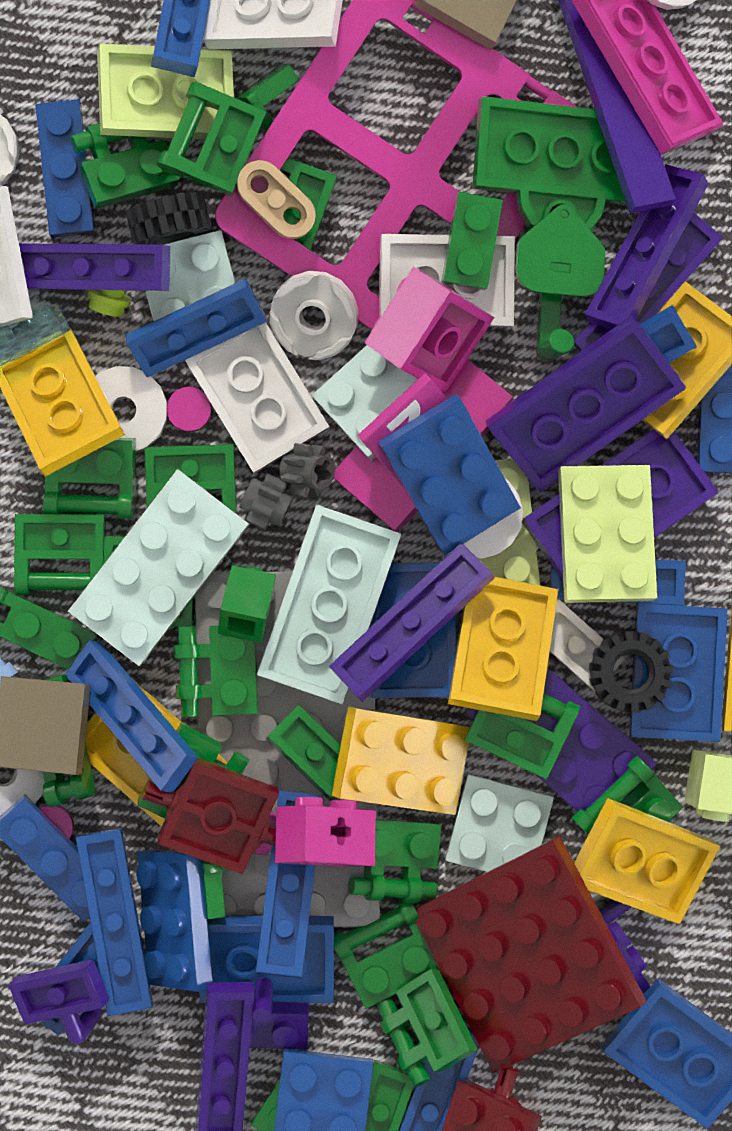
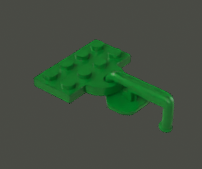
(558, 161)

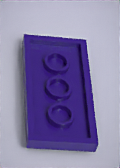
(586, 403)
(676, 491)
(592, 753)

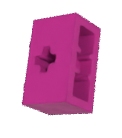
(324, 834)

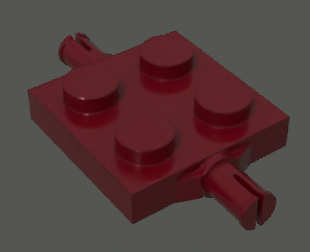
(216, 815)
(489, 1108)

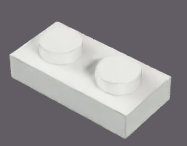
(574, 643)

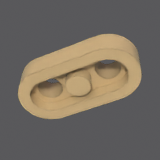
(278, 198)

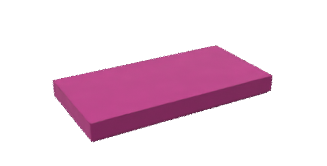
(651, 70)
(377, 487)

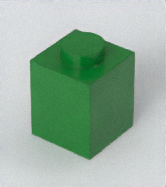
(246, 603)

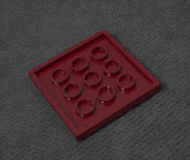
(528, 955)

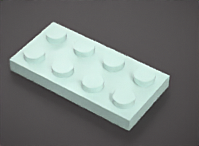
(158, 567)
(328, 601)

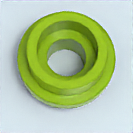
(109, 302)

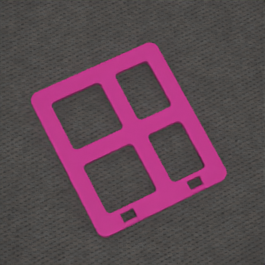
(410, 177)

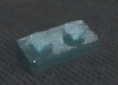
(43, 327)

